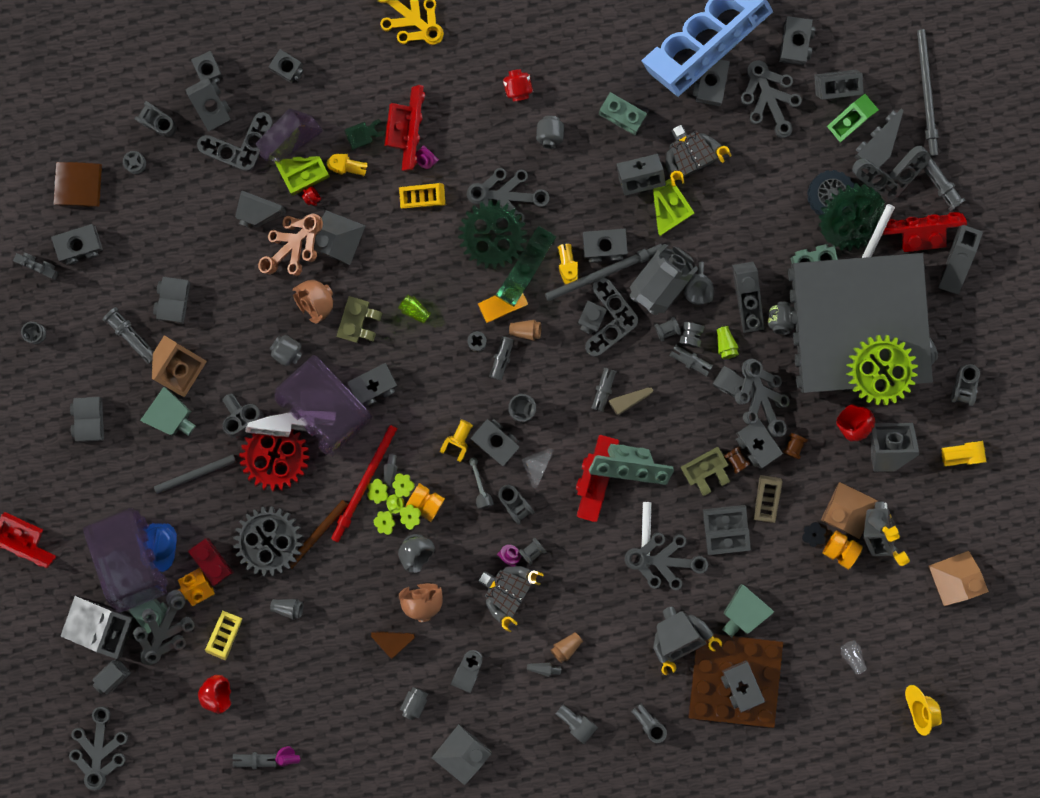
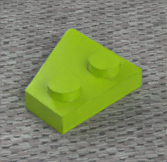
(302, 172)
(670, 207)

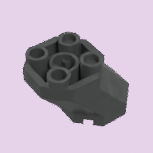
(663, 279)

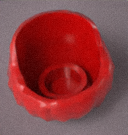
(855, 422)
(215, 694)

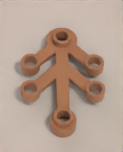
(294, 244)

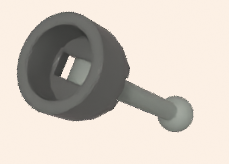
(483, 499)

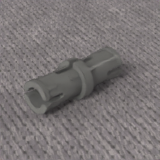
(501, 358)
(691, 360)
(603, 389)
(254, 760)

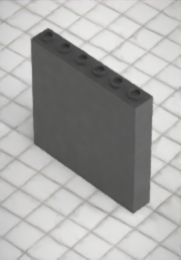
(854, 300)

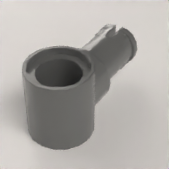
(649, 723)
(579, 725)

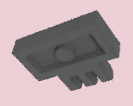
(29, 261)

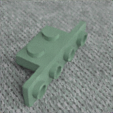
(630, 464)

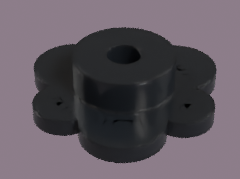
(818, 539)

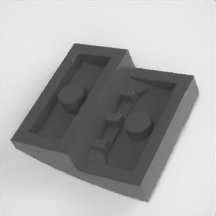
(726, 529)

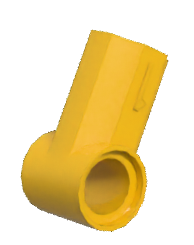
(968, 453)

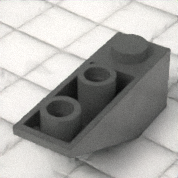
(881, 145)
(960, 258)
(748, 296)

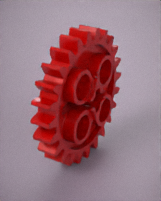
(292, 461)

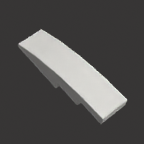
(276, 425)

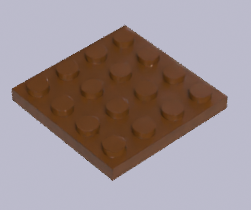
(711, 699)

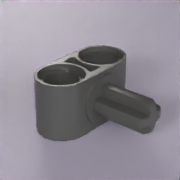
(238, 415)

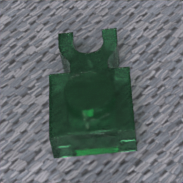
(361, 134)

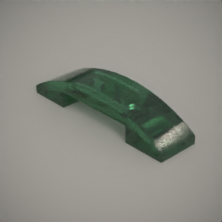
(526, 266)

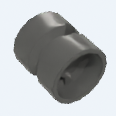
(522, 408)

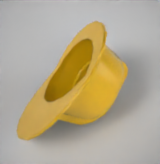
(924, 710)

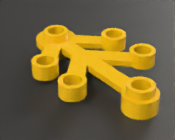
(412, 18)

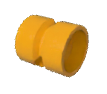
(426, 502)
(842, 549)

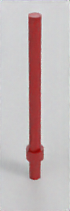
(344, 521)

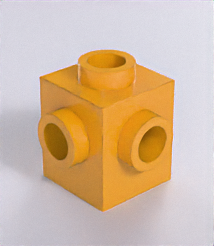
(195, 587)

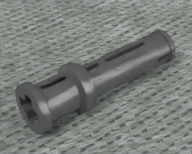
(944, 188)
(124, 329)

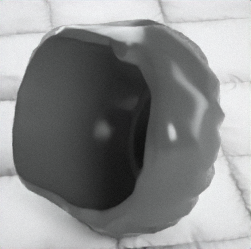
(415, 553)

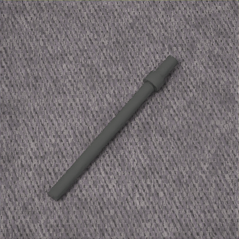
(931, 132)
(640, 256)

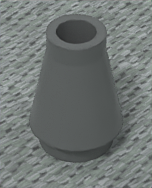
(287, 607)

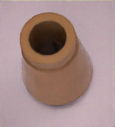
(526, 329)
(565, 648)

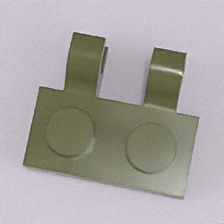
(353, 320)
(704, 466)

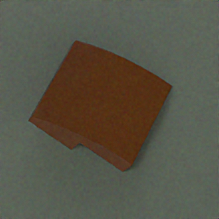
(77, 184)

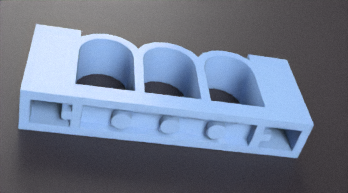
(679, 78)

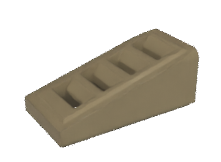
(624, 402)
(776, 491)

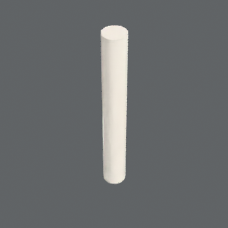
(878, 231)
(646, 524)

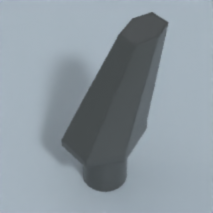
(390, 470)
(544, 669)

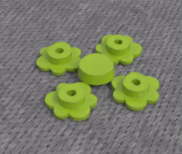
(395, 504)

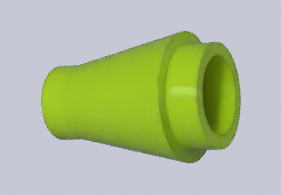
(726, 344)

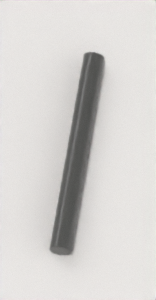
(195, 474)

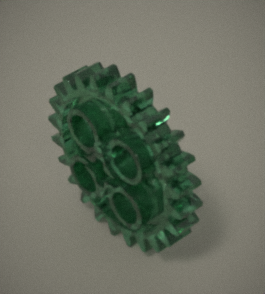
(490, 215)
(852, 216)

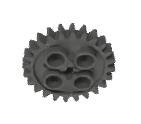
(254, 553)

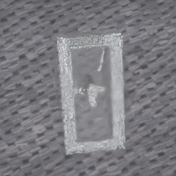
(536, 465)

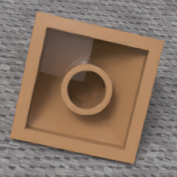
(175, 366)
(848, 510)
(958, 578)

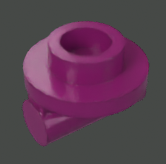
(426, 158)
(510, 555)
(286, 756)

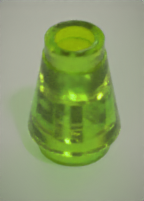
(413, 308)

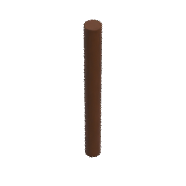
(320, 531)

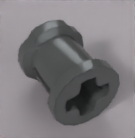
(667, 329)
(477, 334)
(532, 551)

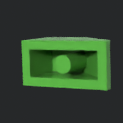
(852, 117)

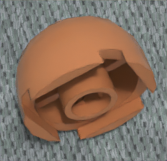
(314, 298)
(421, 603)

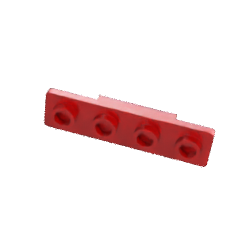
(404, 126)
(924, 232)
(591, 486)
(23, 540)

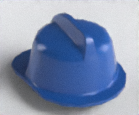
(163, 544)

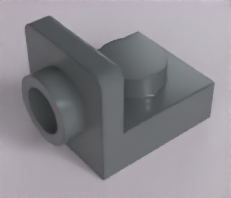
(591, 317)

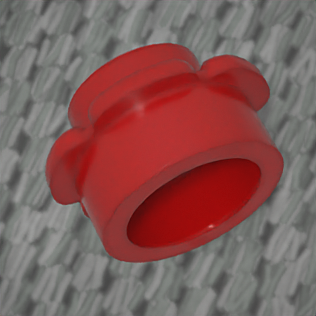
(311, 196)

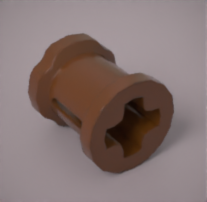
(794, 446)
(737, 459)

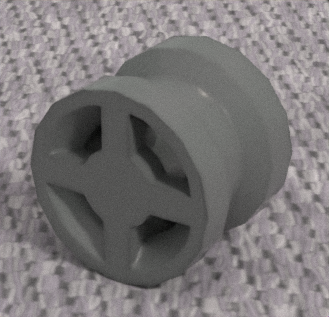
(130, 160)

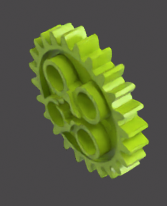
(897, 357)

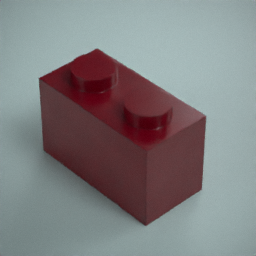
(210, 561)

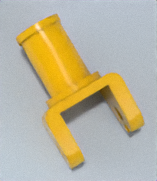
(344, 164)
(568, 267)
(459, 438)

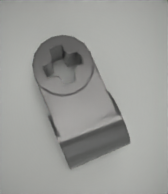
(153, 119)
(730, 382)
(965, 386)
(515, 505)
(467, 674)

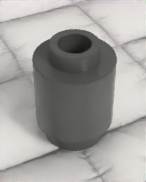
(414, 703)

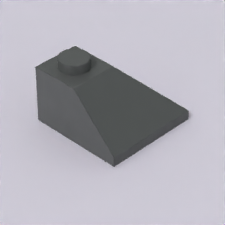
(256, 210)
(338, 237)
(893, 446)
(462, 754)

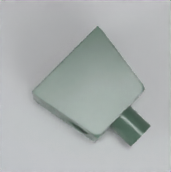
(168, 414)
(745, 612)

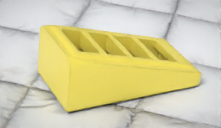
(227, 646)

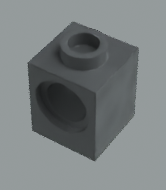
(280, 60)
(203, 61)

